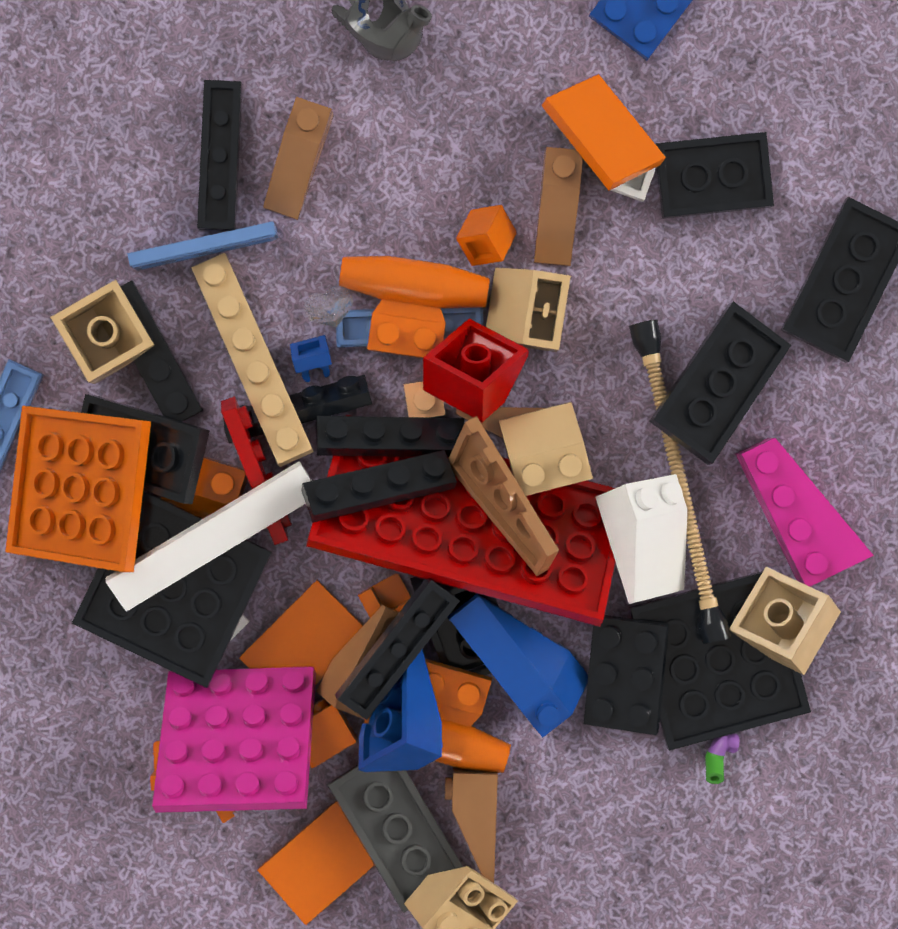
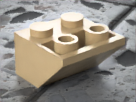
(528, 307)
(459, 901)

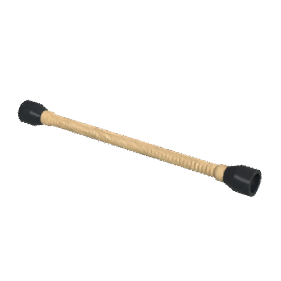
(712, 621)

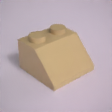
(103, 332)
(546, 449)
(785, 620)

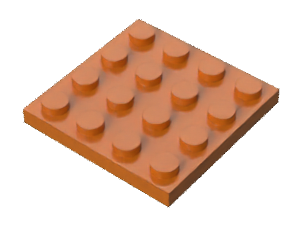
(78, 488)

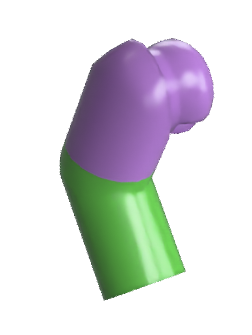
(715, 756)

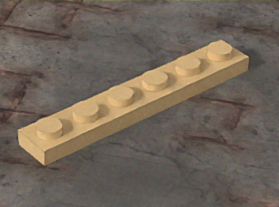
(252, 360)

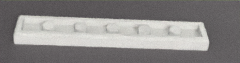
(210, 537)

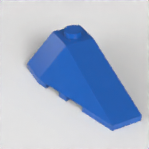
(531, 668)
(404, 726)

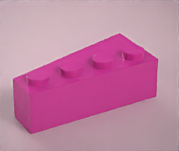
(802, 519)

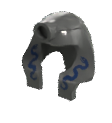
(393, 34)

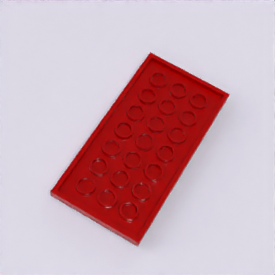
(458, 544)

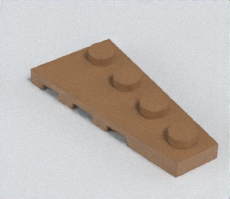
(497, 492)

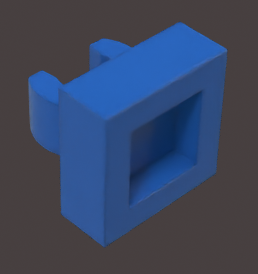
(311, 355)

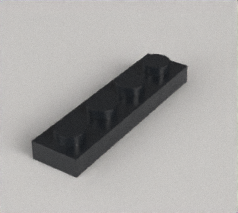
(219, 155)
(160, 367)
(315, 401)
(385, 435)
(378, 486)
(397, 648)

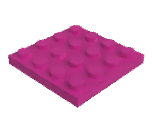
(236, 741)

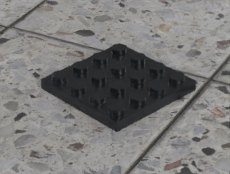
(191, 619)
(722, 683)

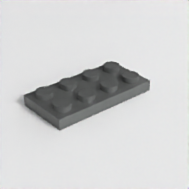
(394, 828)

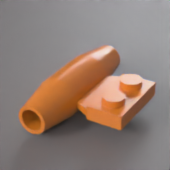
(411, 299)
(460, 703)

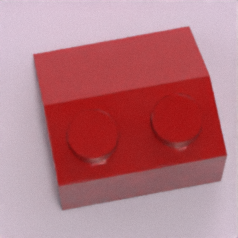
(473, 369)

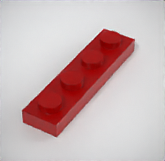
(251, 456)

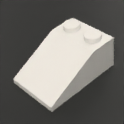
(647, 536)

